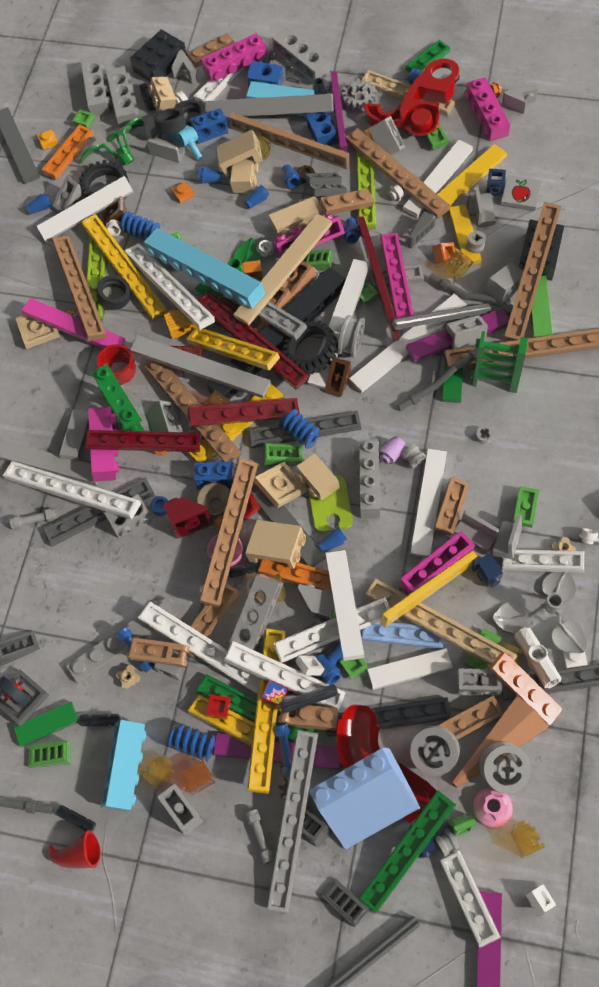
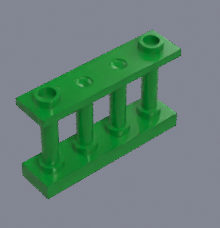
(516, 361)
(117, 399)

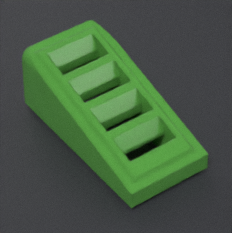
(321, 255)
(282, 448)
(65, 747)
(461, 824)

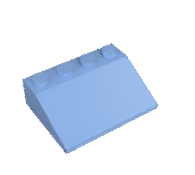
(365, 798)

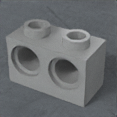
(128, 525)
(478, 683)

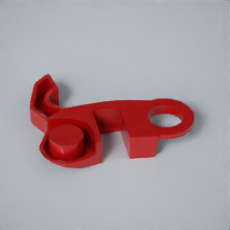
(413, 113)

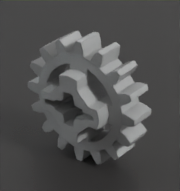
(359, 94)

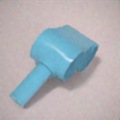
(187, 138)

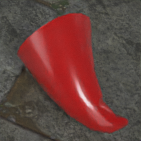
(82, 853)

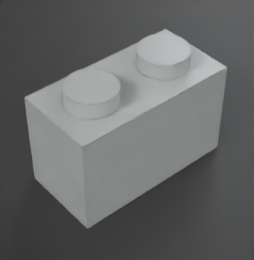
(504, 282)
(180, 809)

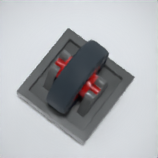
(20, 697)

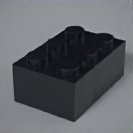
(157, 56)
(551, 260)

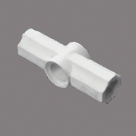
(543, 667)

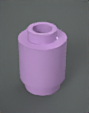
(392, 450)

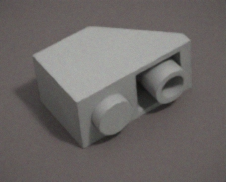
(318, 602)

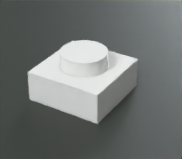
(574, 659)
(309, 665)
(540, 900)

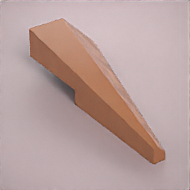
(291, 288)
(516, 726)

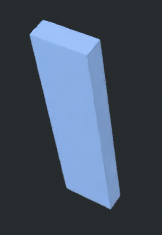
(402, 635)

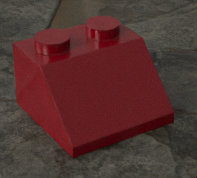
(187, 516)

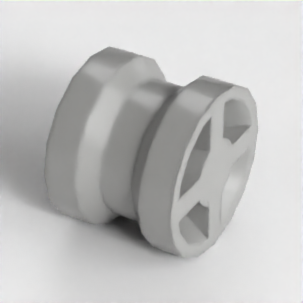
(474, 246)
(414, 456)
(446, 842)

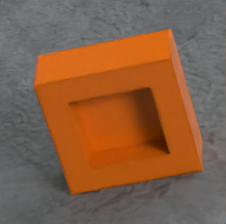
(182, 192)

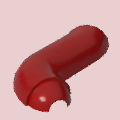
(359, 744)

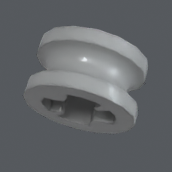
(484, 429)

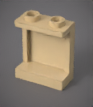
(238, 150)
(275, 543)

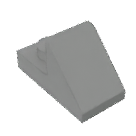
(183, 66)
(517, 98)
(68, 193)

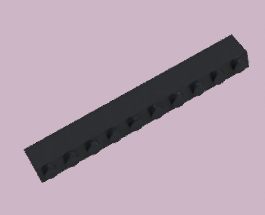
(304, 308)

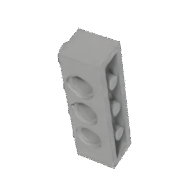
(300, 55)
(95, 85)
(121, 95)
(369, 478)
(271, 590)

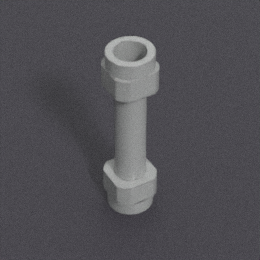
(18, 522)
(267, 854)

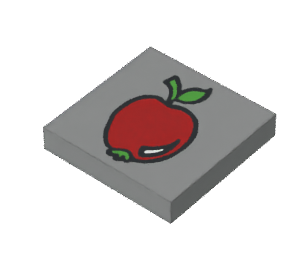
(521, 192)

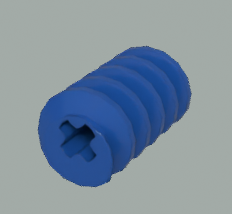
(138, 226)
(299, 428)
(192, 742)

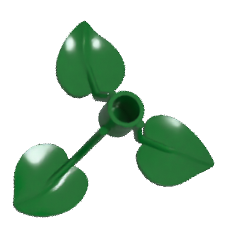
(123, 152)
(245, 253)

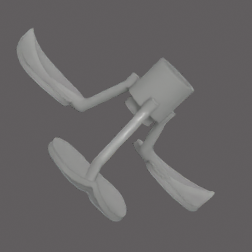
(559, 588)

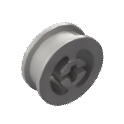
(351, 336)
(421, 740)
(517, 771)

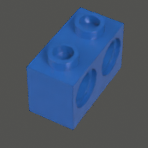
(210, 125)
(321, 128)
(214, 473)

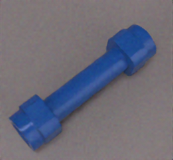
(125, 635)
(282, 731)

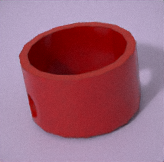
(116, 353)

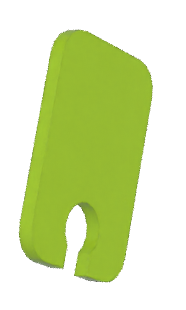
(334, 504)

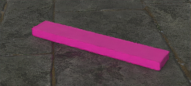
(396, 275)
(66, 323)

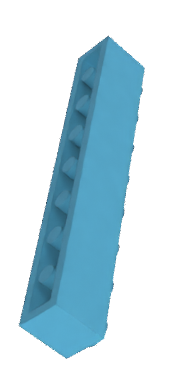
(205, 268)

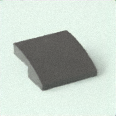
(325, 184)

